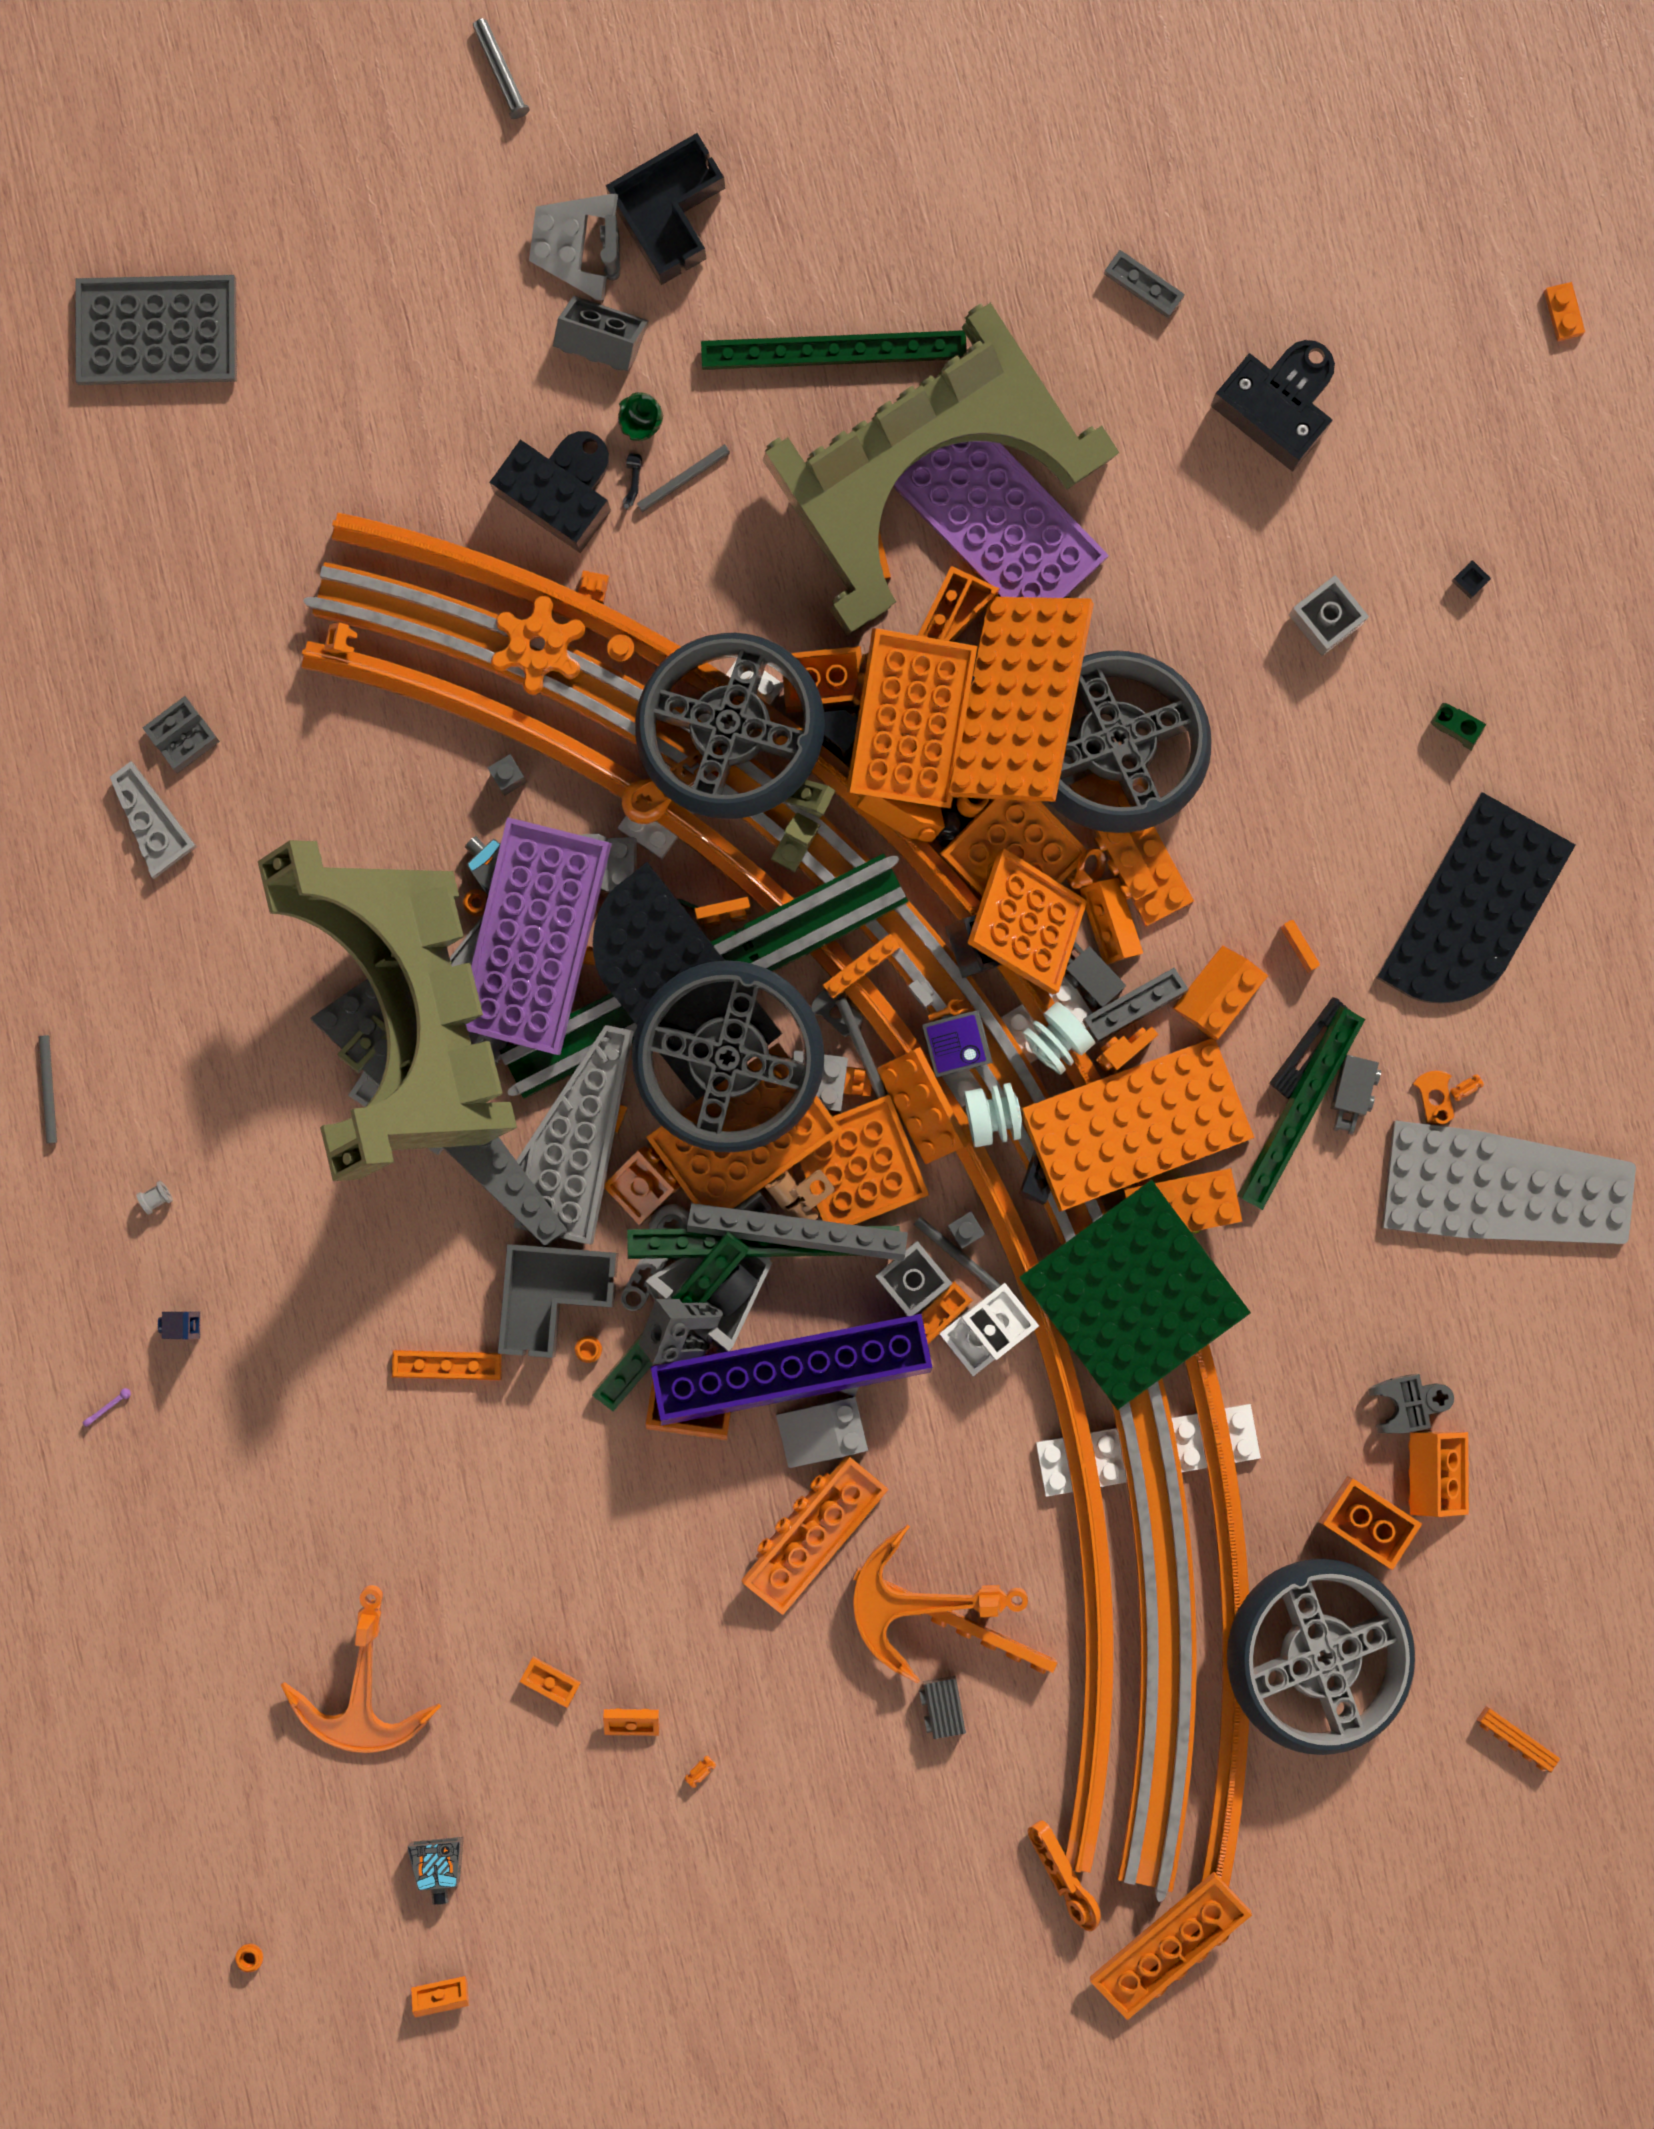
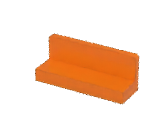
(1111, 921)

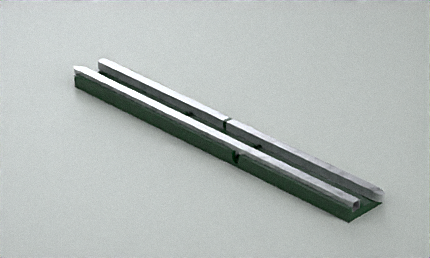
(766, 941)

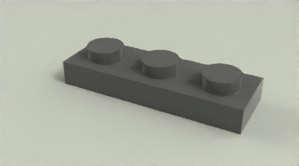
(1144, 284)

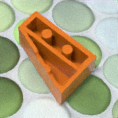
(957, 605)

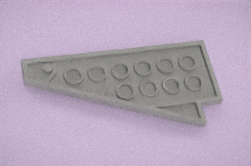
(574, 1141)

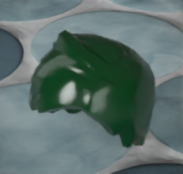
(640, 416)

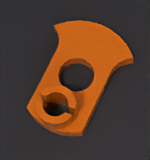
(1435, 1081)

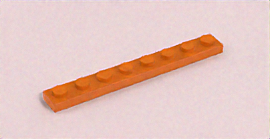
(989, 1637)

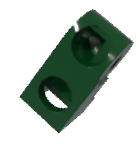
(1458, 725)

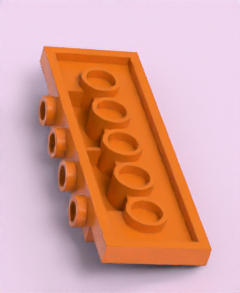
(1137, 857)
(812, 1533)
(1171, 1946)

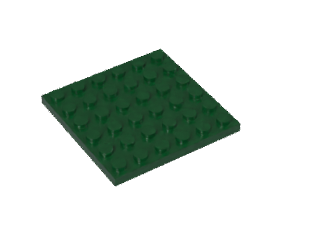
(1134, 1294)

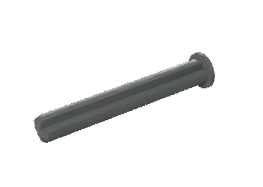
(500, 69)

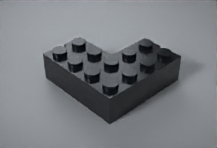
(655, 200)

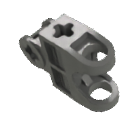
(1411, 1402)

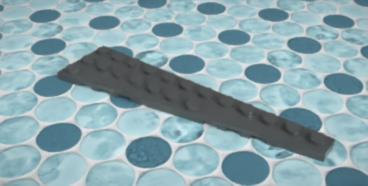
(488, 1163)

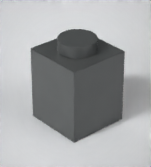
(507, 774)
(966, 1230)

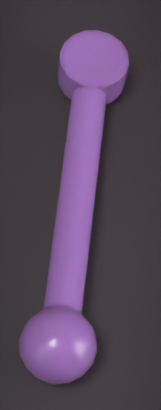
(124, 1394)

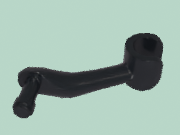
(633, 462)

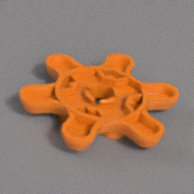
(538, 663)

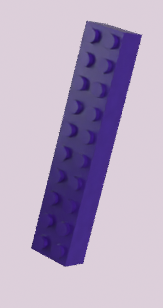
(791, 1369)

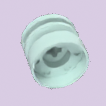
(1058, 1038)
(992, 1115)

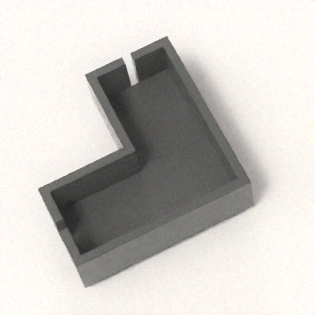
(537, 1284)

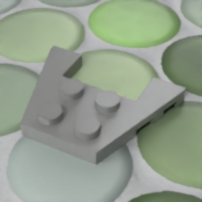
(560, 240)

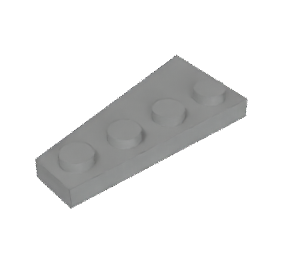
(154, 826)

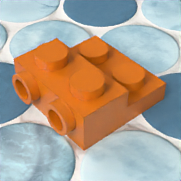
(1119, 1051)
(642, 1184)

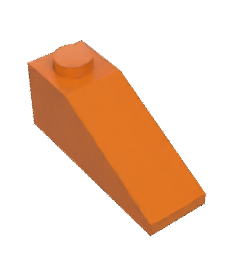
(908, 818)

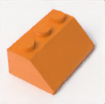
(833, 673)
(1220, 992)
(709, 1427)
(1439, 1474)

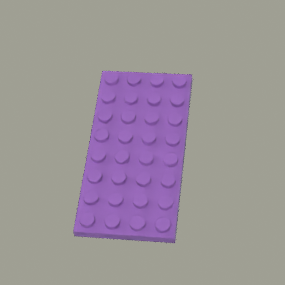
(1000, 520)
(536, 933)

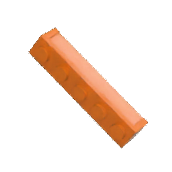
(861, 966)
(1517, 1740)

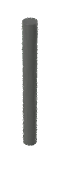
(683, 478)
(861, 1047)
(47, 1089)
(957, 1254)

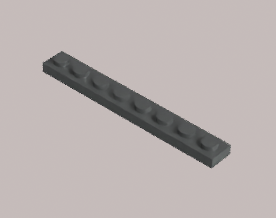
(797, 1232)

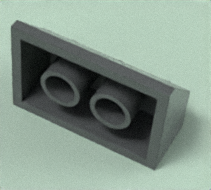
(599, 333)

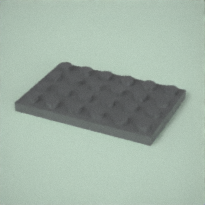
(156, 330)

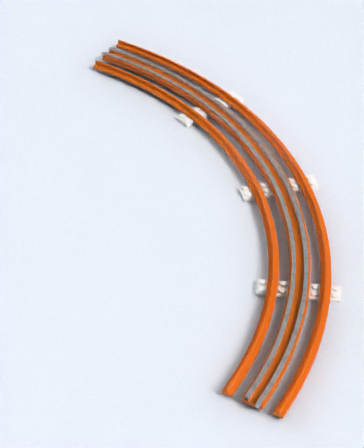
(1147, 1444)

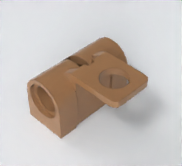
(797, 1199)

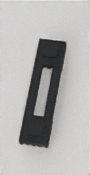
(1287, 1076)

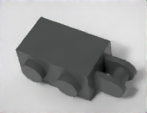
(1093, 977)
(1354, 1091)

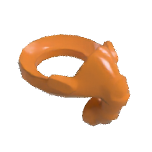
(1080, 877)

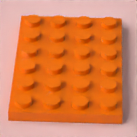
(911, 717)
(732, 1177)

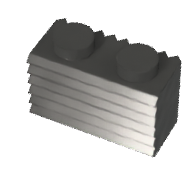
(944, 1707)

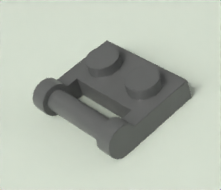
(611, 247)

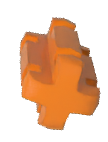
(1467, 1087)
(700, 1771)

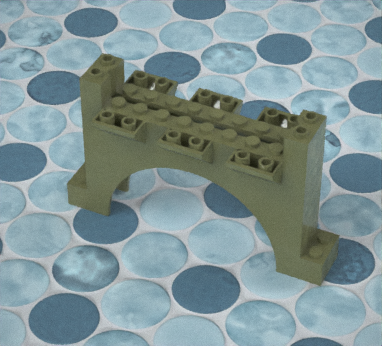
(975, 398)
(399, 937)

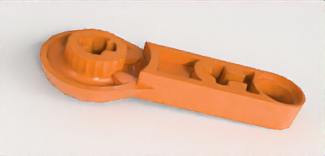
(659, 800)
(1080, 1903)

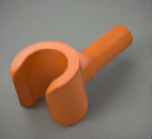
(951, 1009)

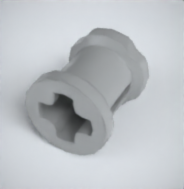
(154, 1197)

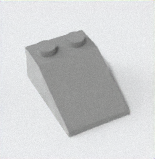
(822, 1432)

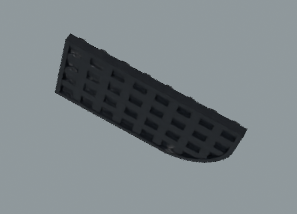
(1476, 905)
(647, 940)

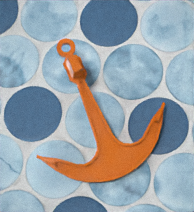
(879, 1605)
(358, 1726)

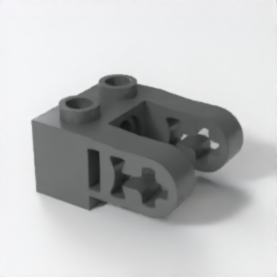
(668, 1326)

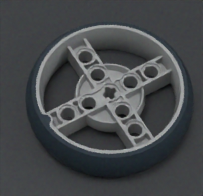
(1389, 1629)

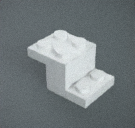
(989, 1329)

